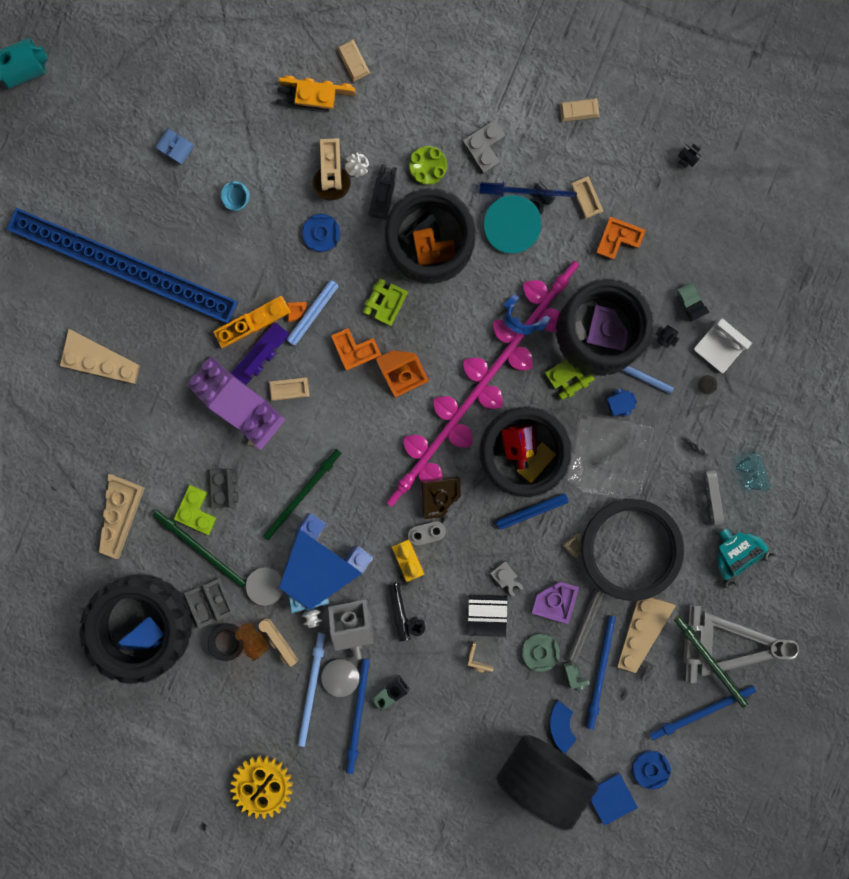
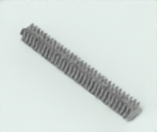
(586, 624)

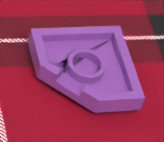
(607, 329)
(556, 602)

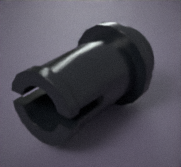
(546, 198)

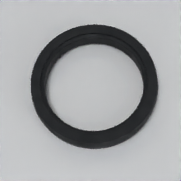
(670, 526)

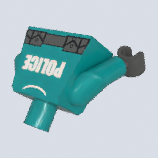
(739, 554)

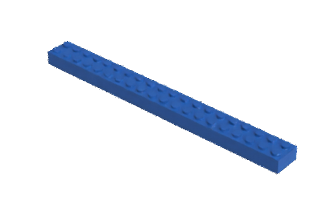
(122, 265)

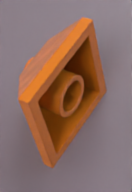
(402, 371)

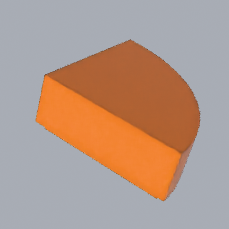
(297, 310)

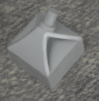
(350, 626)

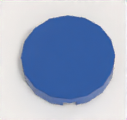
(321, 233)
(651, 769)

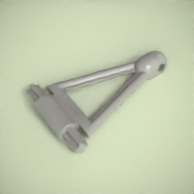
(778, 647)

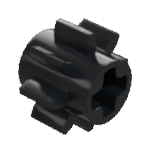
(689, 155)
(667, 336)

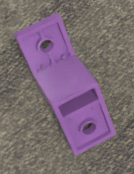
(235, 402)

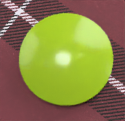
(428, 165)

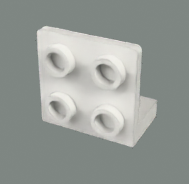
(722, 345)

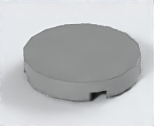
(263, 586)

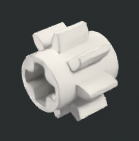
(356, 165)

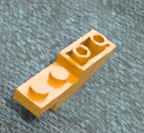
(252, 322)

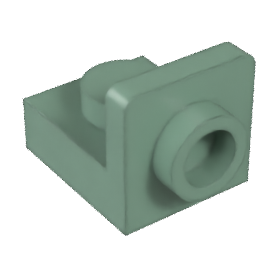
(572, 674)

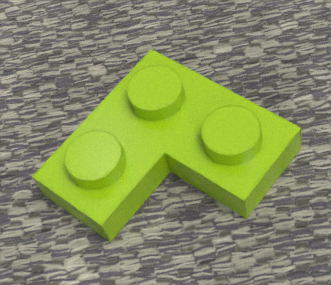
(190, 513)

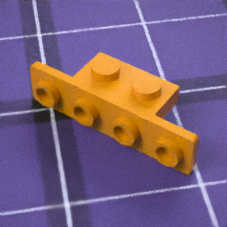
(315, 93)

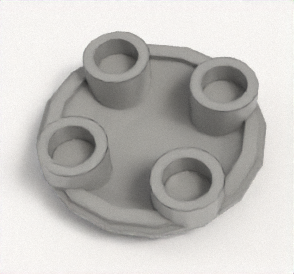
(340, 677)

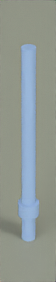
(318, 652)

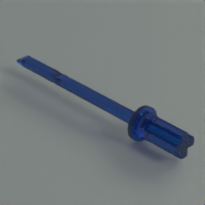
(500, 189)

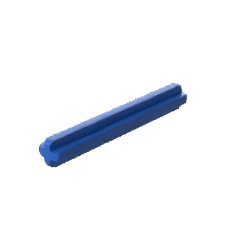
(532, 511)

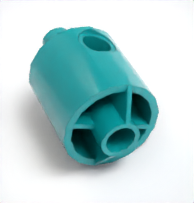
(21, 63)

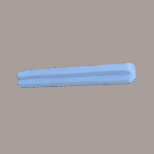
(312, 313)

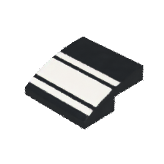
(487, 615)

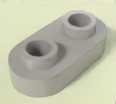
(427, 533)

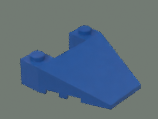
(314, 570)

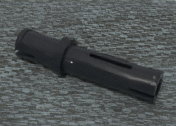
(399, 612)

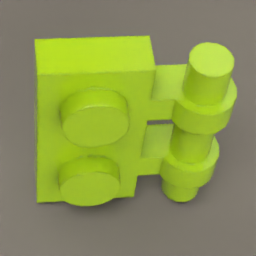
(390, 305)
(564, 372)

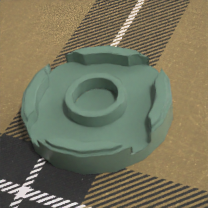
(540, 652)

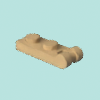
(330, 163)
(277, 641)

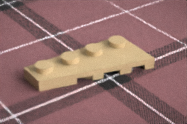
(93, 358)
(120, 510)
(644, 627)

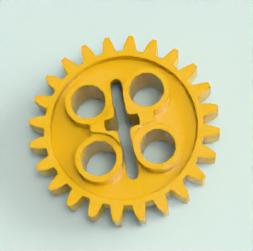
(275, 797)

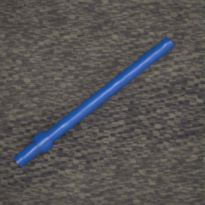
(594, 708)
(669, 729)
(352, 752)

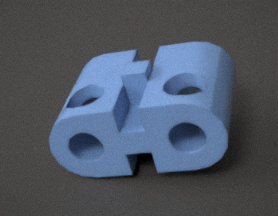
(174, 146)

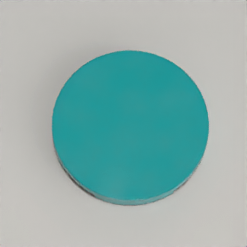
(512, 224)

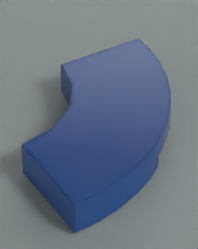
(560, 726)

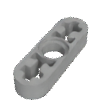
(714, 498)

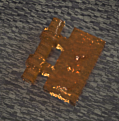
(254, 643)

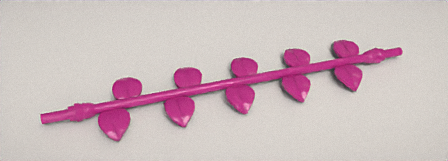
(488, 396)

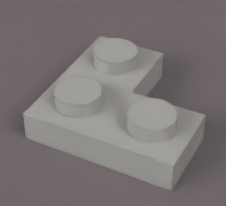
(480, 143)

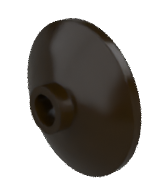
(331, 194)

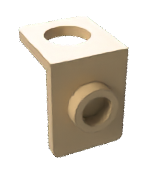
(481, 667)

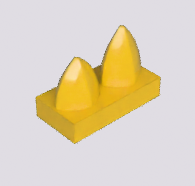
(408, 560)

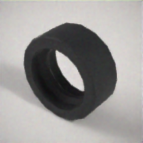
(212, 645)

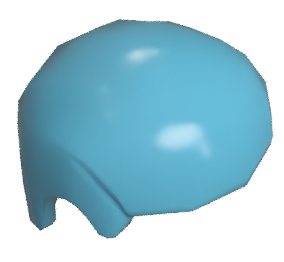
(235, 196)

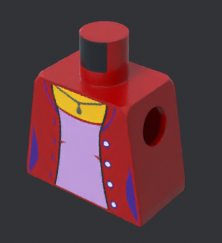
(520, 443)

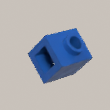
(621, 402)

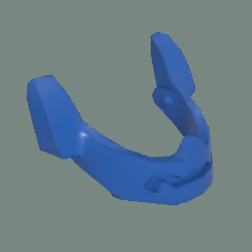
(514, 323)

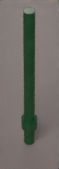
(326, 466)
(170, 524)
(689, 633)

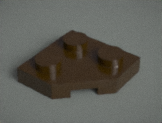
(439, 496)

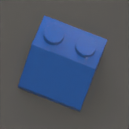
(143, 637)

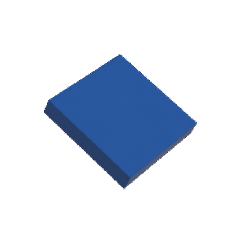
(613, 799)

